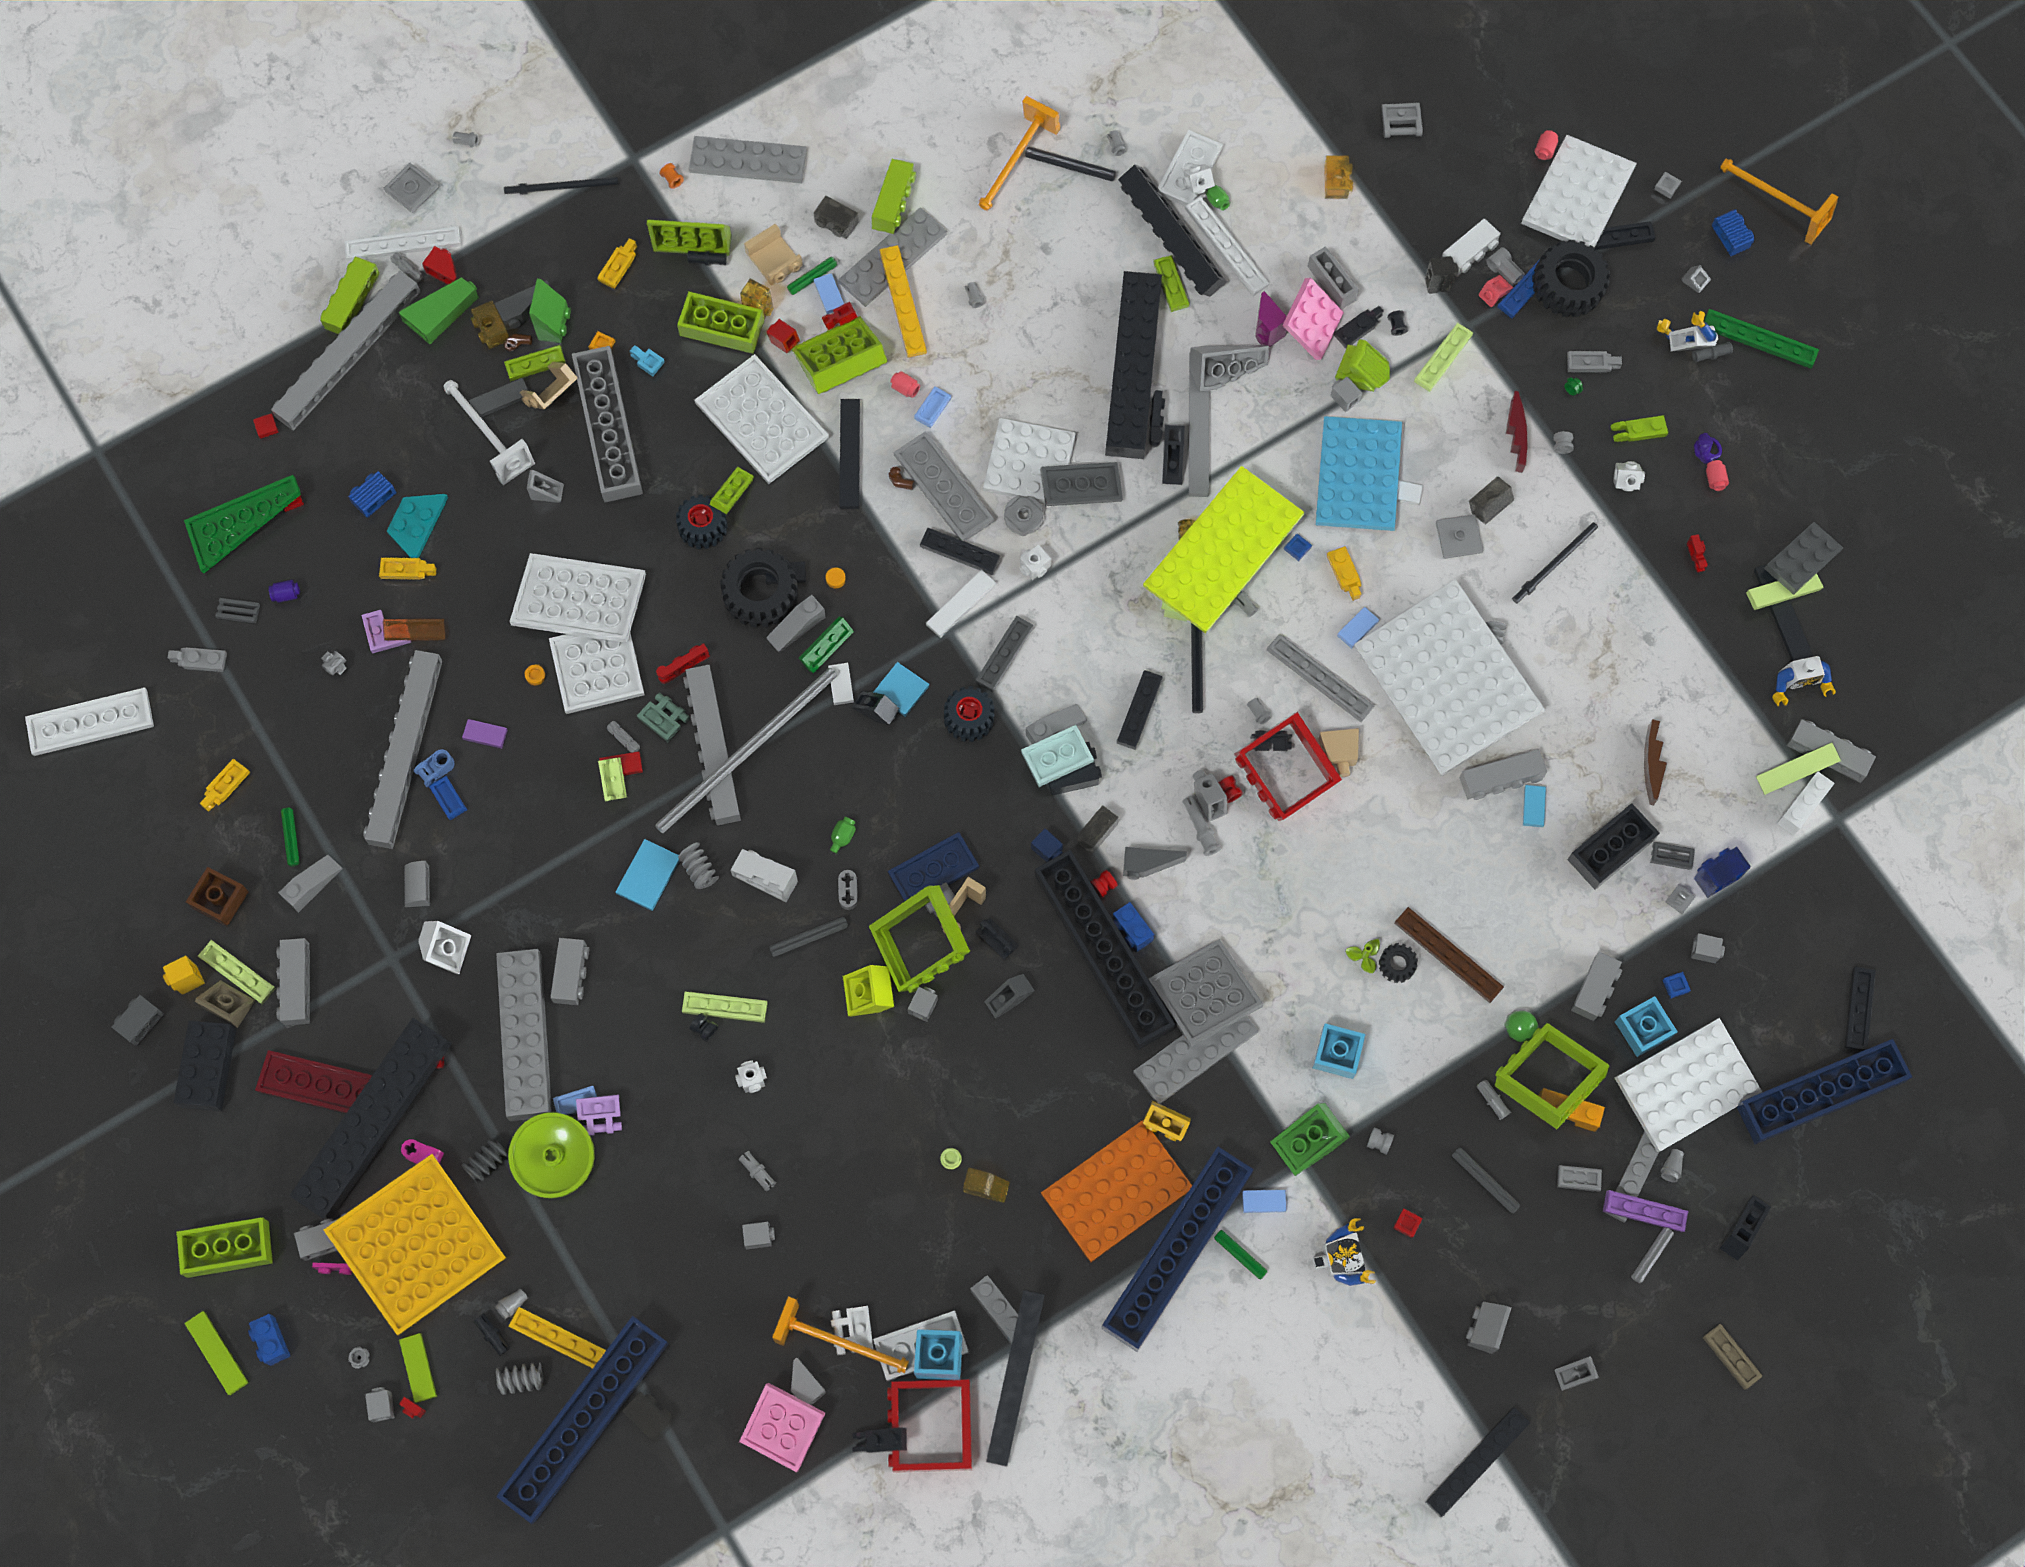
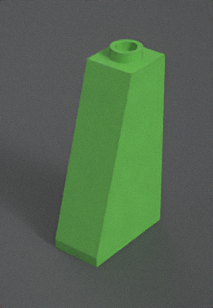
(440, 309)

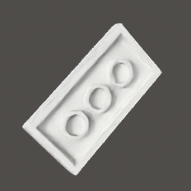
(1192, 151)
(903, 1342)

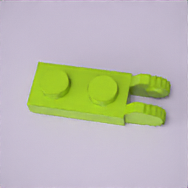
(1640, 429)

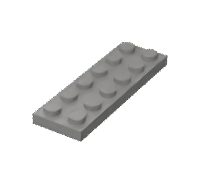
(747, 159)
(914, 239)
(943, 487)
(1181, 1063)

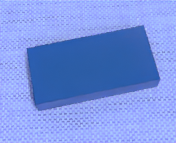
(447, 798)

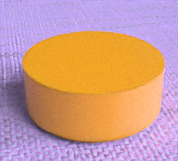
(835, 578)
(535, 675)

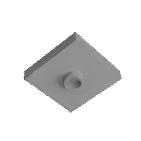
(410, 187)
(1459, 536)

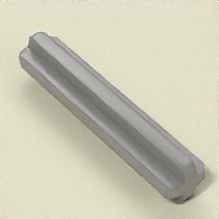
(1652, 1255)

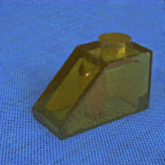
(985, 1185)

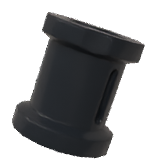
(1397, 323)

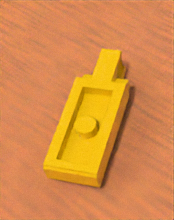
(618, 264)
(405, 568)
(1345, 572)
(224, 784)

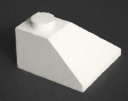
(443, 945)

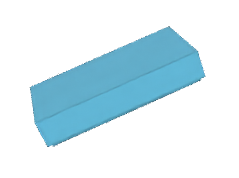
(1534, 806)

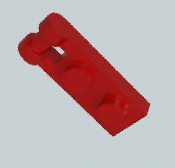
(681, 663)

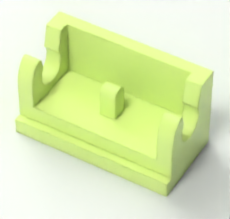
(612, 779)

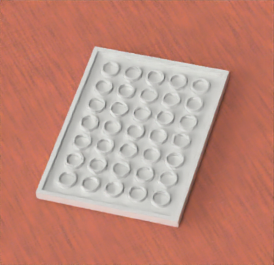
(1449, 677)

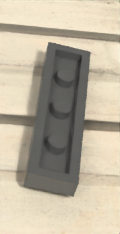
(1004, 653)

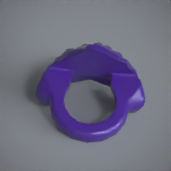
(1703, 447)

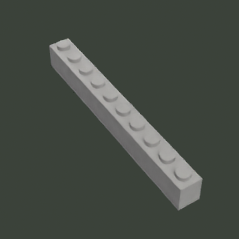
(345, 350)
(403, 749)

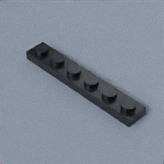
(1477, 1462)

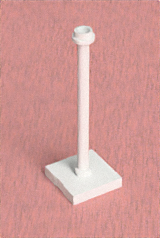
(510, 461)

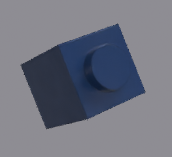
(1047, 846)

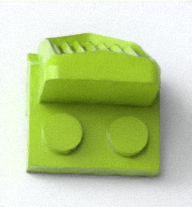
(1364, 366)

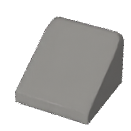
(1696, 278)

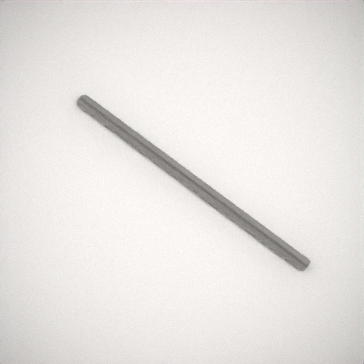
(746, 750)

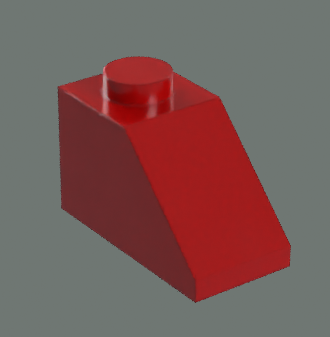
(440, 265)

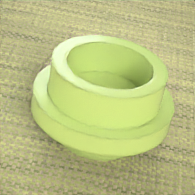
(950, 1158)

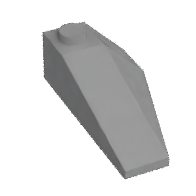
(1224, 363)

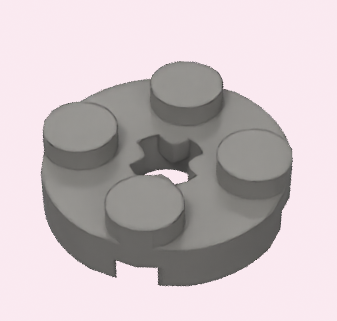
(1023, 504)

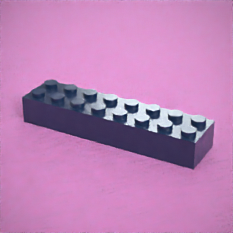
(1824, 1091)

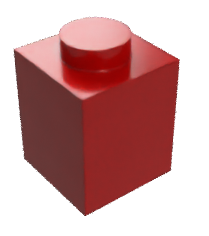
(782, 335)

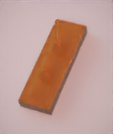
(413, 629)

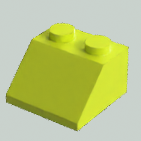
(868, 990)

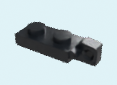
(1358, 326)

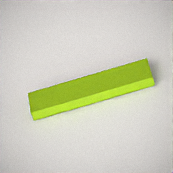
(216, 1353)

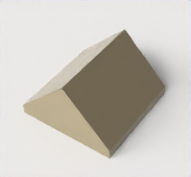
(226, 1003)

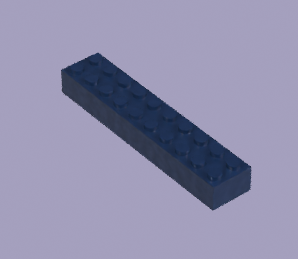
(1177, 1249)
(582, 1420)

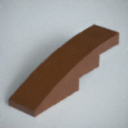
(1653, 767)

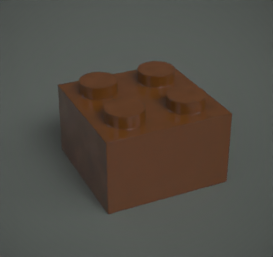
(217, 896)

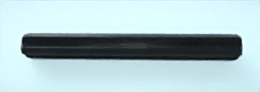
(1069, 163)
(1197, 669)

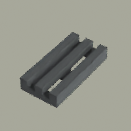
(221, 607)
(1656, 845)

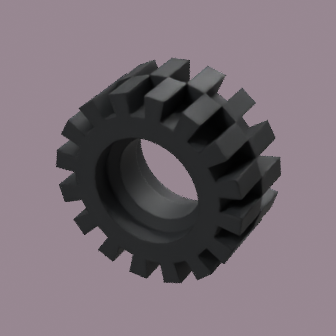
(1398, 975)

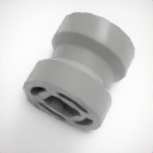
(1380, 1141)

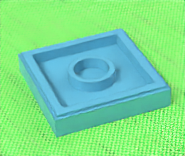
(902, 688)

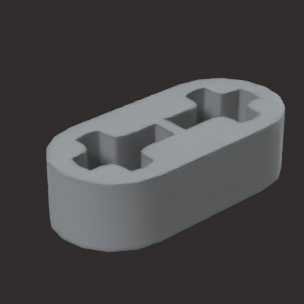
(852, 889)

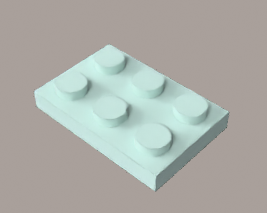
(1057, 755)

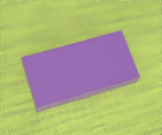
(484, 733)

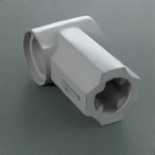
(1502, 262)

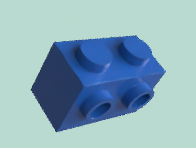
(1133, 927)
(268, 1339)

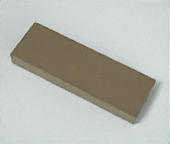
(1732, 1356)

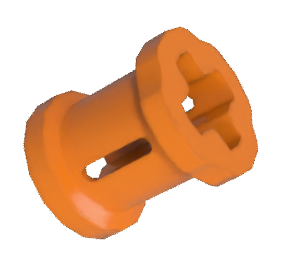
(671, 175)

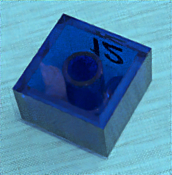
(1721, 871)

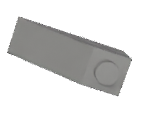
(797, 623)
(1055, 723)
(310, 882)

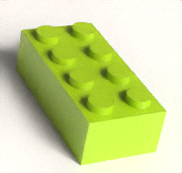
(720, 322)
(224, 1247)

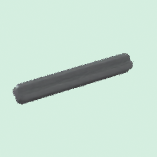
(808, 936)
(1486, 1180)

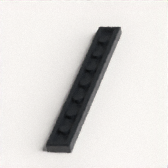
(1015, 1377)

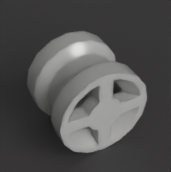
(1563, 442)

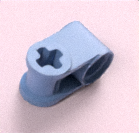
(433, 767)

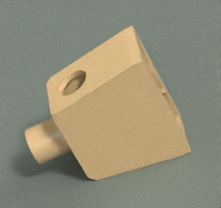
(1340, 748)

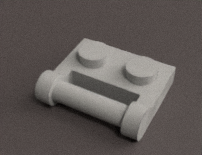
(1401, 114)

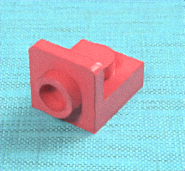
(1494, 290)

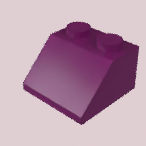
(1269, 322)

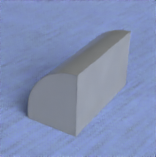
(417, 884)

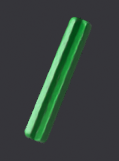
(812, 274)
(290, 837)
(1240, 1254)

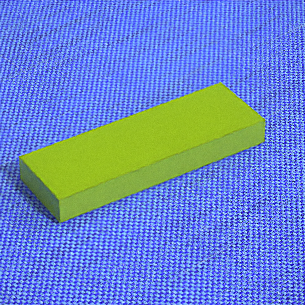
(1171, 283)
(533, 362)
(731, 490)
(418, 1368)

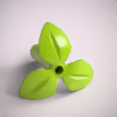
(1370, 949)

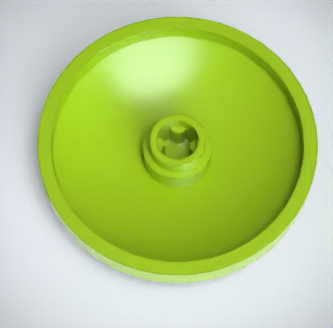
(551, 1155)

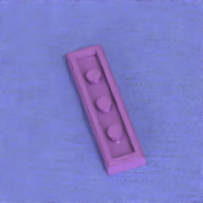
(1645, 1211)

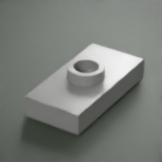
(1579, 1178)

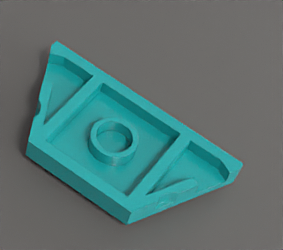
(415, 522)

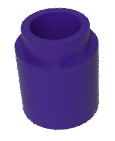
(284, 591)

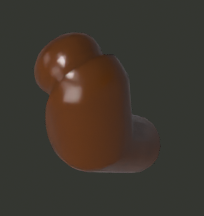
(516, 340)

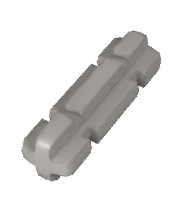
(406, 267)
(623, 737)

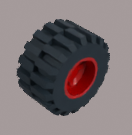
(700, 522)
(969, 714)

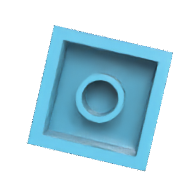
(1645, 1026)
(1339, 1051)
(938, 1354)

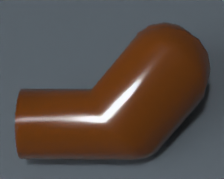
(898, 481)

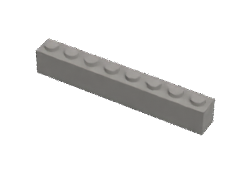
(712, 742)

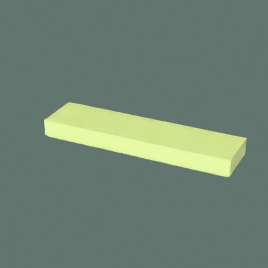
(1443, 357)
(1776, 593)
(1798, 768)
(236, 972)
(724, 1006)

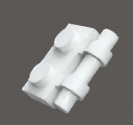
(859, 1327)

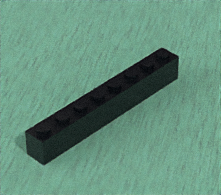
(1172, 231)

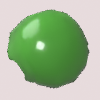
(1521, 1025)

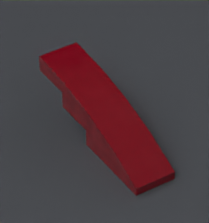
(1518, 428)

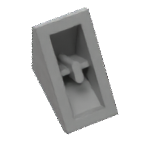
(544, 488)
(1576, 1373)

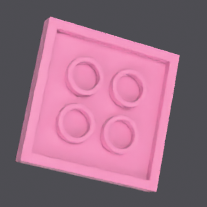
(1313, 318)
(782, 1427)

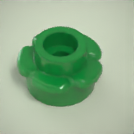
(1573, 386)

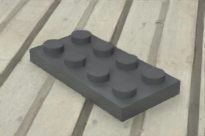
(1081, 484)
(1803, 558)

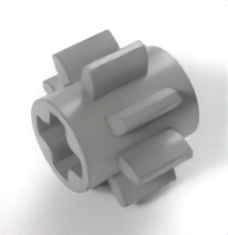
(333, 663)

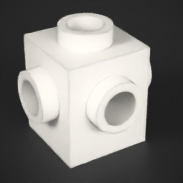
(1198, 178)
(1628, 476)
(1034, 562)
(754, 1083)

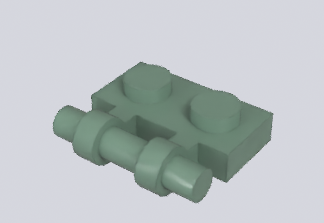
(660, 722)

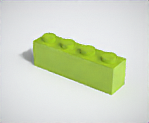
(892, 196)
(349, 295)

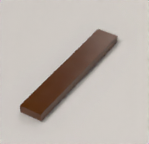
(1449, 955)

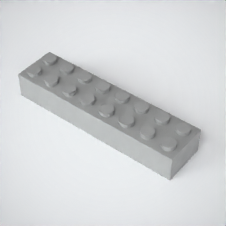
(607, 424)
(523, 1034)

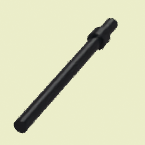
(523, 188)
(1529, 586)

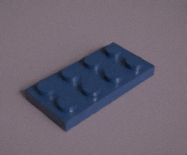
(933, 867)

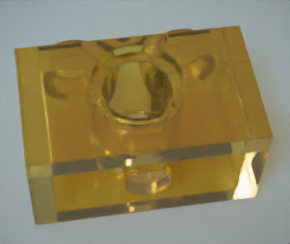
(1337, 187)
(757, 296)
(485, 315)

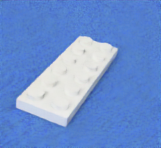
(89, 721)

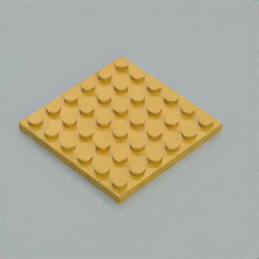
(414, 1244)

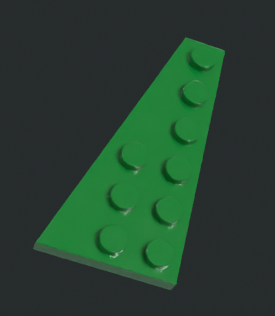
(230, 524)

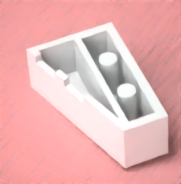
(765, 874)

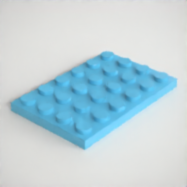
(1359, 473)

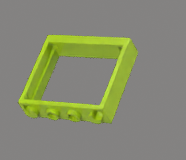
(890, 953)
(1533, 1102)

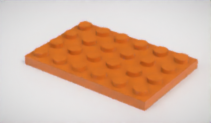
(1117, 1191)

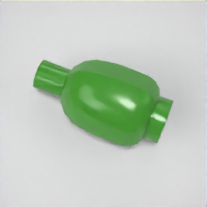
(1218, 197)
(842, 834)

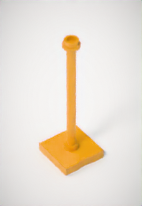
(1039, 116)
(1819, 218)
(789, 1322)

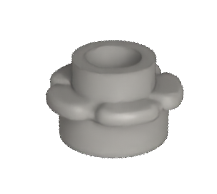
(358, 1351)

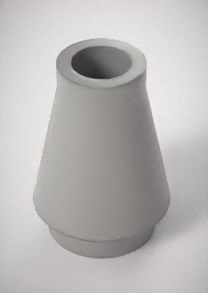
(1672, 1167)
(508, 1305)

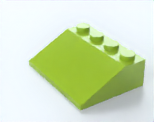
(685, 236)
(839, 355)

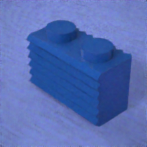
(1733, 232)
(371, 494)

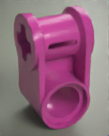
(422, 1152)

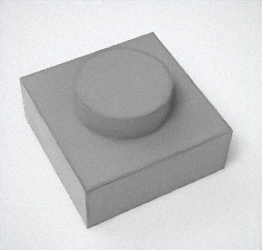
(1667, 185)

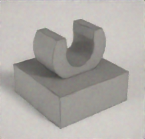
(1680, 899)

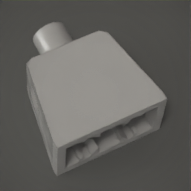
(1210, 795)

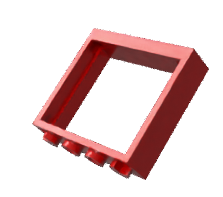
(1313, 749)
(893, 1417)

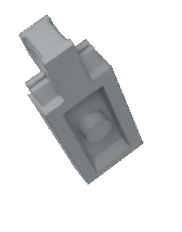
(1592, 361)
(199, 659)

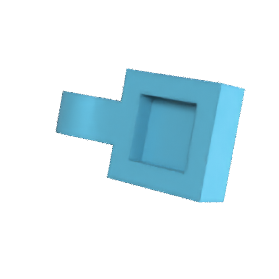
(648, 360)

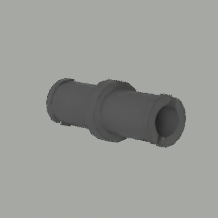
(1712, 352)

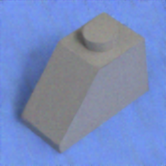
(804, 1385)

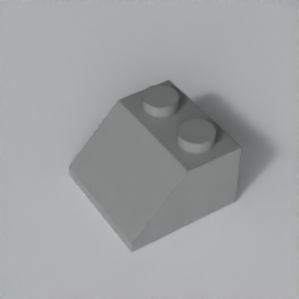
(1488, 1326)

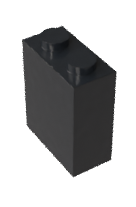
(1079, 779)

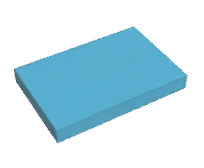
(648, 875)

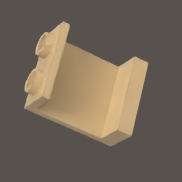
(772, 255)
(565, 378)
(969, 889)

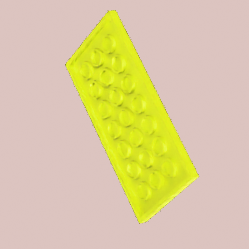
(1223, 549)

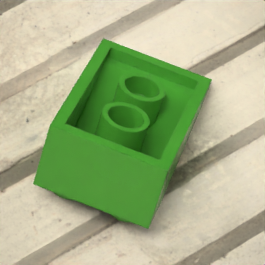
(548, 313)
(1310, 1138)

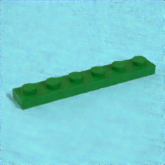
(1762, 339)

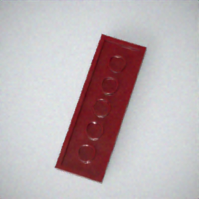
(310, 1082)

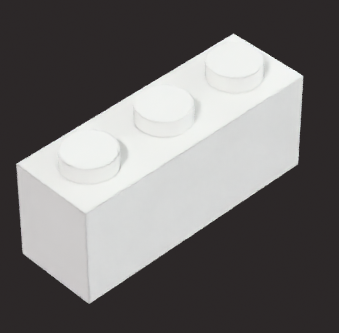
(1473, 245)
(1805, 803)

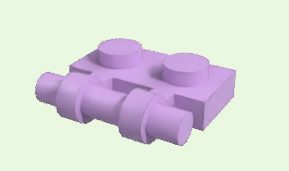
(599, 1107)

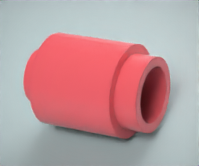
(1546, 145)
(905, 384)
(1717, 475)

